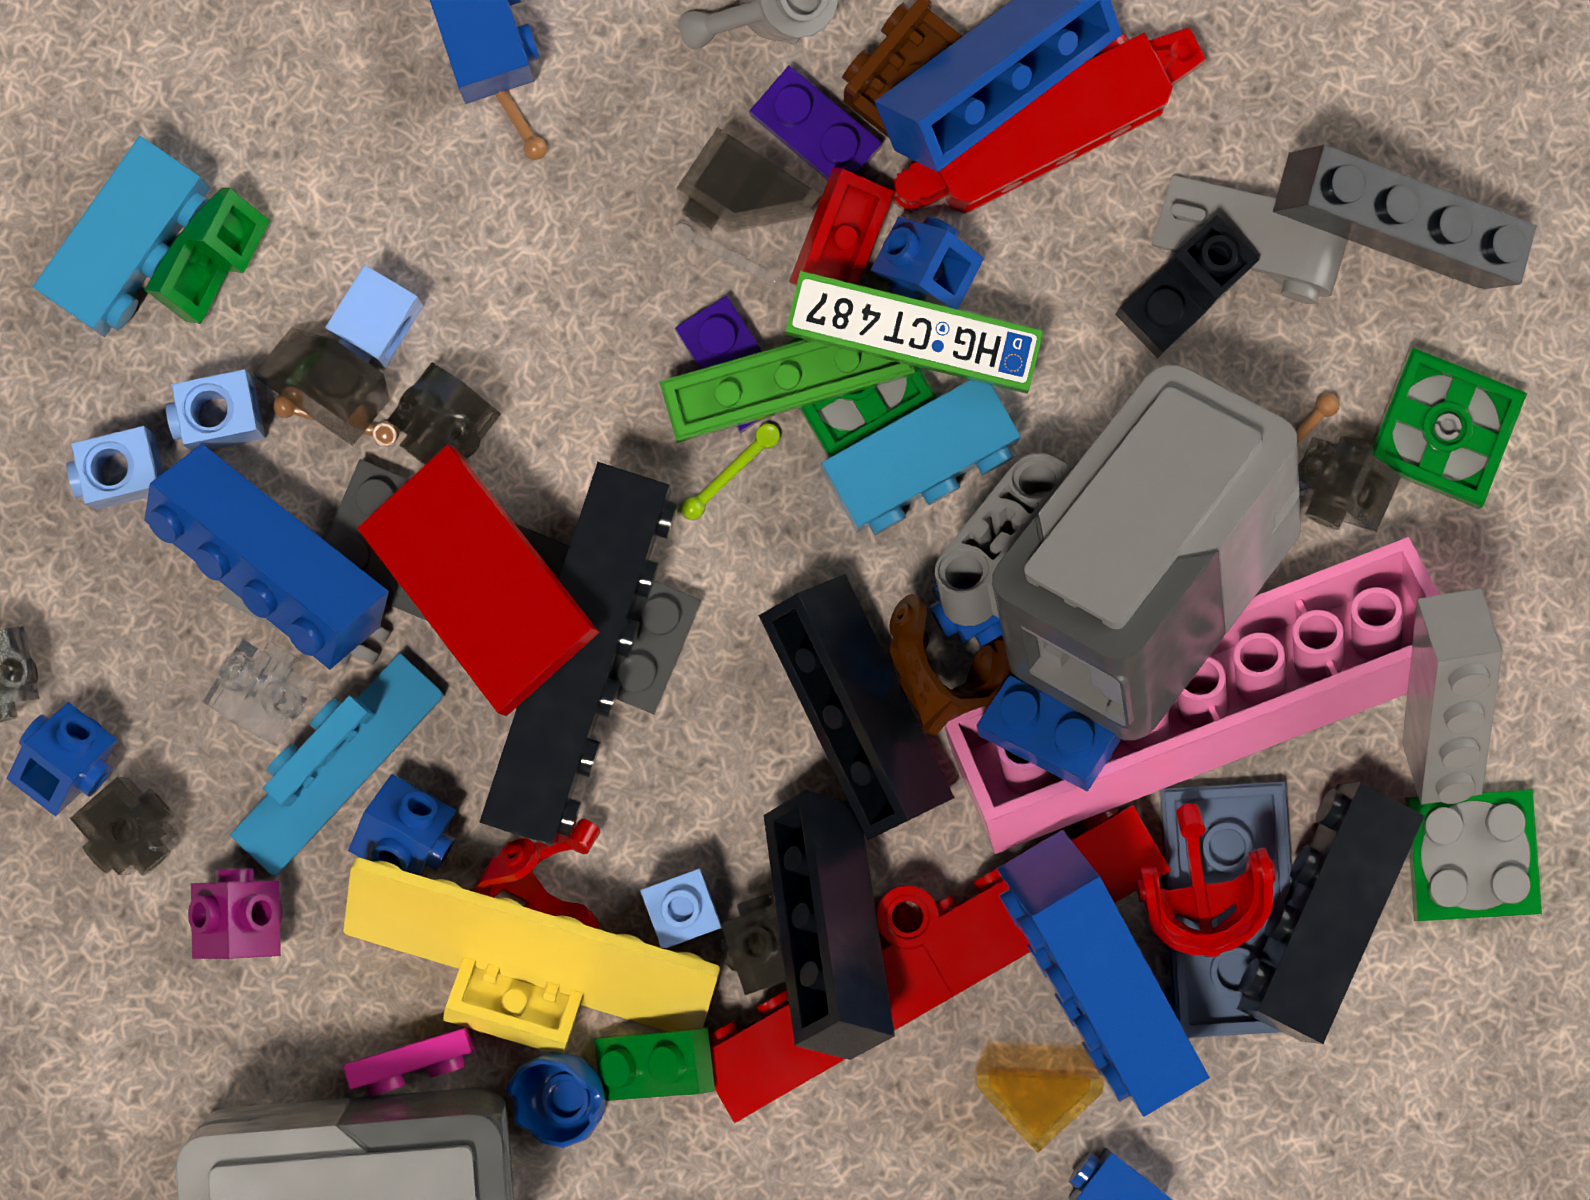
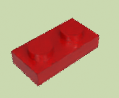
(843, 228)

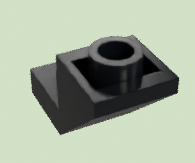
(1187, 286)

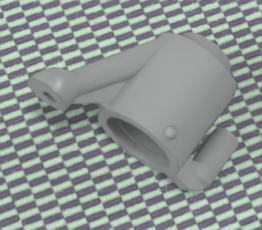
(767, 18)

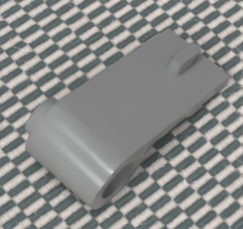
(1288, 250)

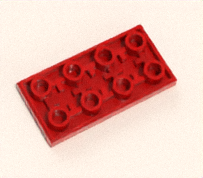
(477, 580)

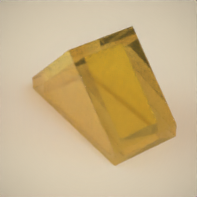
(1039, 1102)

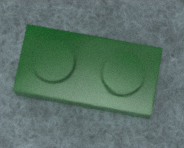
(655, 1064)

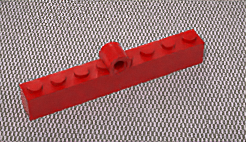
(922, 966)

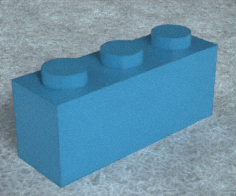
(122, 237)
(921, 456)

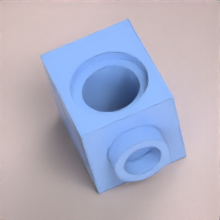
(374, 317)
(243, 415)
(89, 455)
(681, 908)

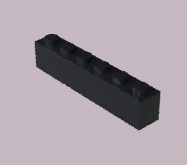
(555, 724)

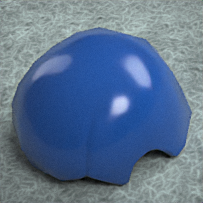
(575, 1095)

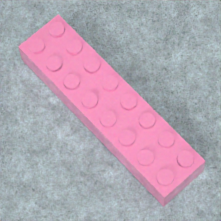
(1278, 673)

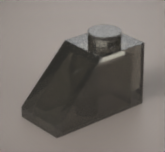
(741, 188)
(325, 382)

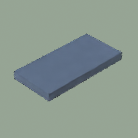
(1235, 823)

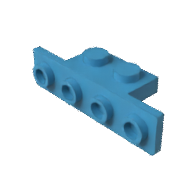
(334, 762)

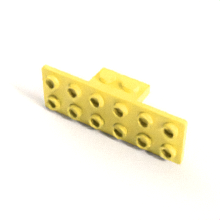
(522, 967)

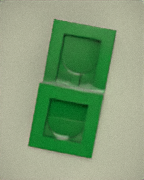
(212, 243)

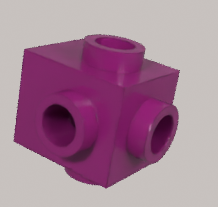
(235, 917)

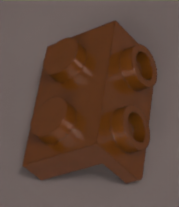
(912, 40)

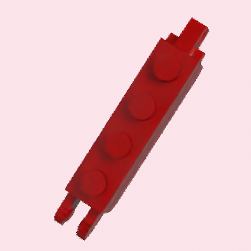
(1086, 109)

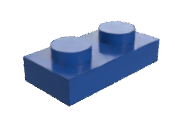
(1047, 733)

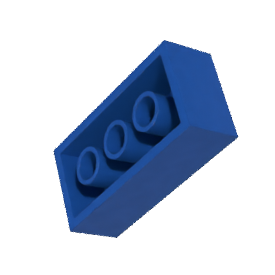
(1099, 974)

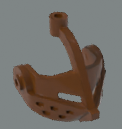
(924, 689)

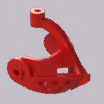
(513, 873)
(1204, 902)

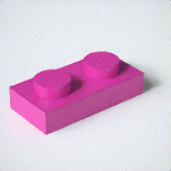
(386, 1069)

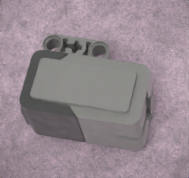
(1135, 552)
(353, 1149)

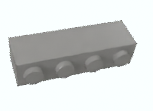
(1451, 696)

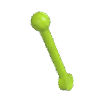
(766, 437)

